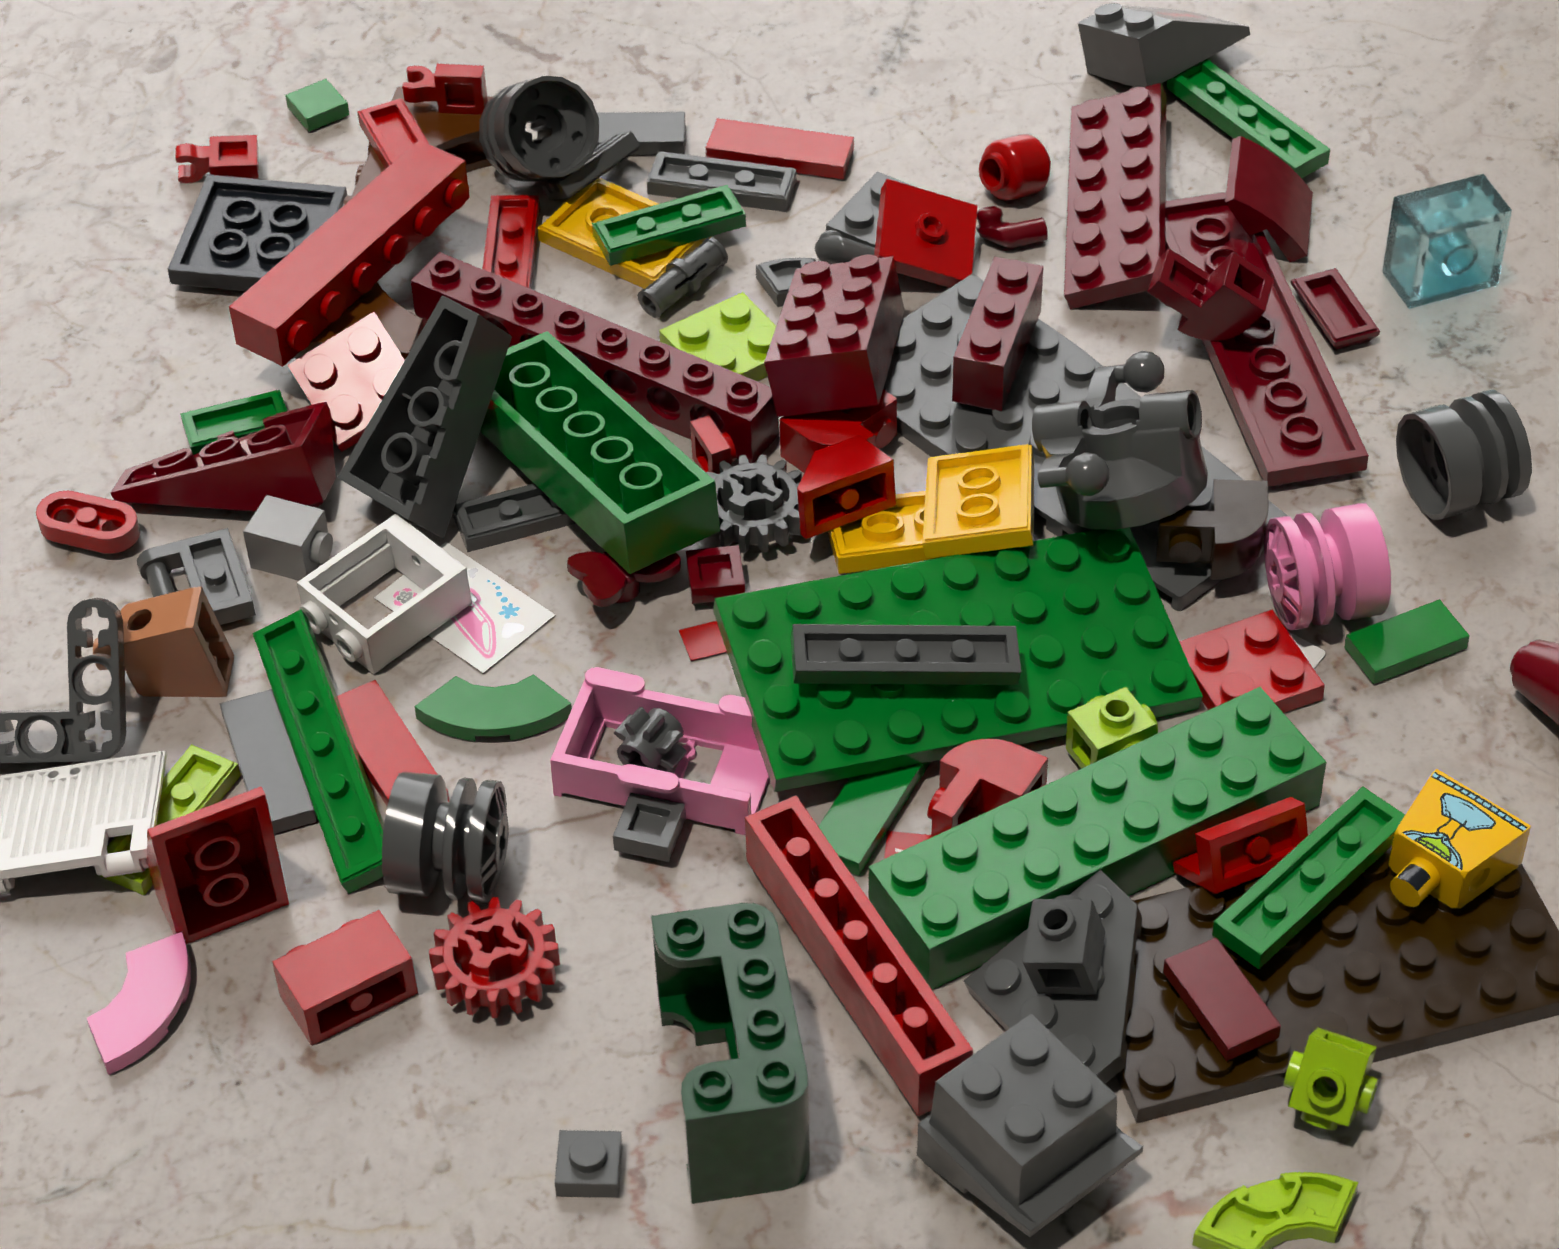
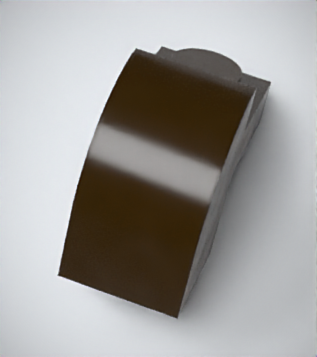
(1225, 536)

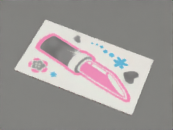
(489, 626)

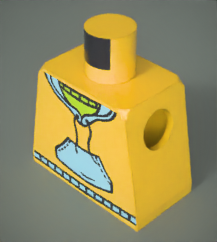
(1453, 844)

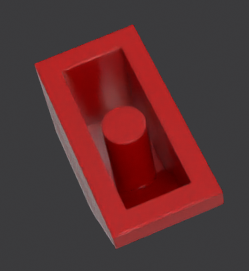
(844, 486)

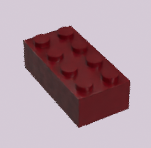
(835, 336)

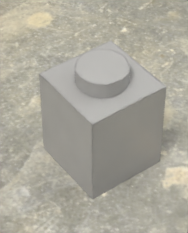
(287, 538)

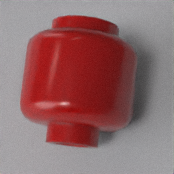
(1015, 167)

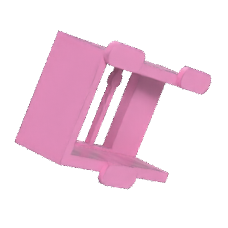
(608, 700)

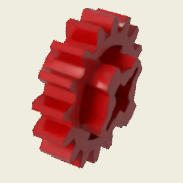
(495, 957)

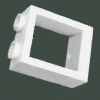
(362, 563)

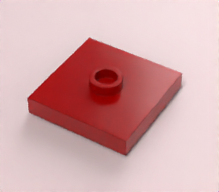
(926, 233)

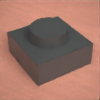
(649, 827)
(588, 1164)

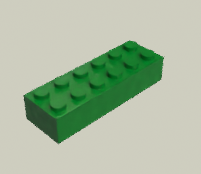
(598, 456)

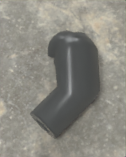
(837, 249)

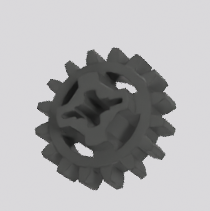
(755, 503)

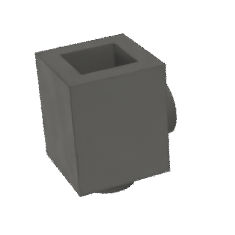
(1064, 946)

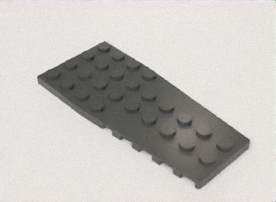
(1048, 374)

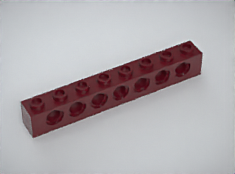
(649, 375)

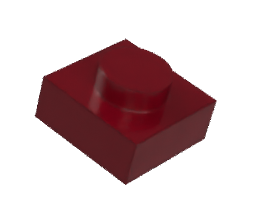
(714, 573)

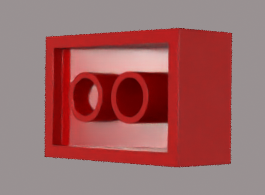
(217, 866)

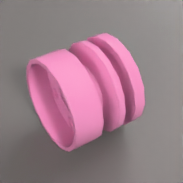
(1327, 566)

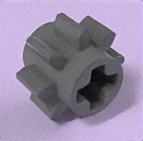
(650, 739)

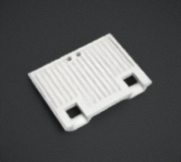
(68, 812)

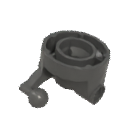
(1124, 457)

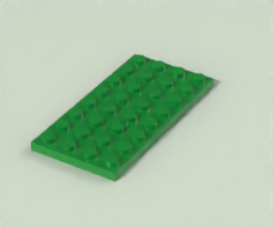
(1082, 627)

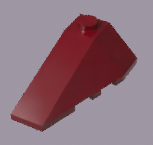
(283, 460)

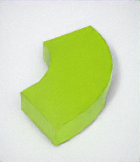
(1278, 1211)

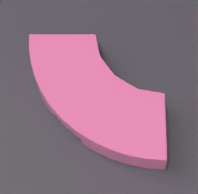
(146, 1005)

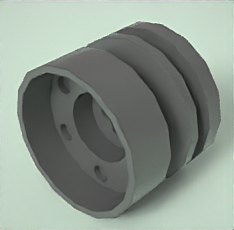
(564, 127)
(1463, 454)
(434, 836)

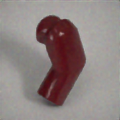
(1009, 234)

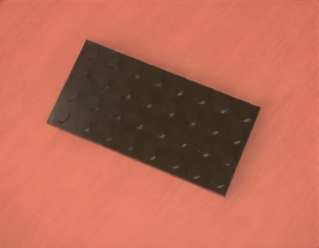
(1356, 970)

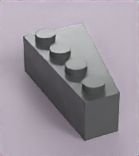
(430, 418)

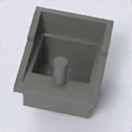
(1024, 1127)

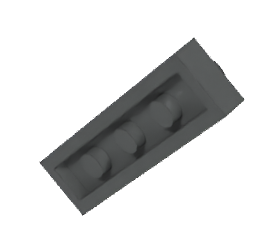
(905, 654)

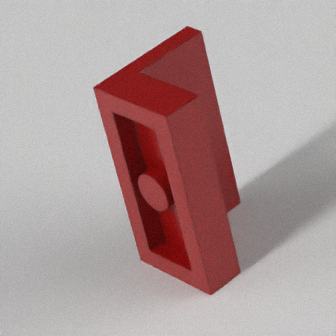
(1244, 846)

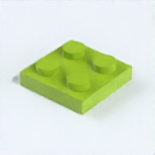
(726, 334)

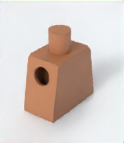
(174, 646)

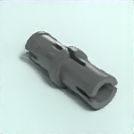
(682, 277)

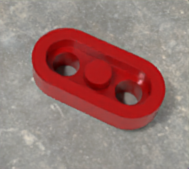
(88, 522)

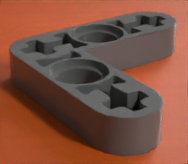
(73, 722)

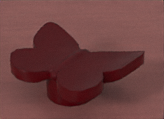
(610, 583)

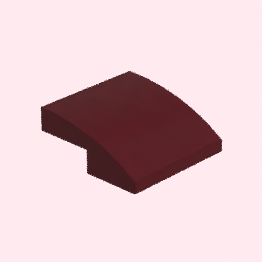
(1269, 196)

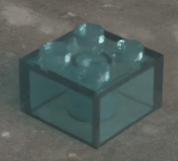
(1446, 241)

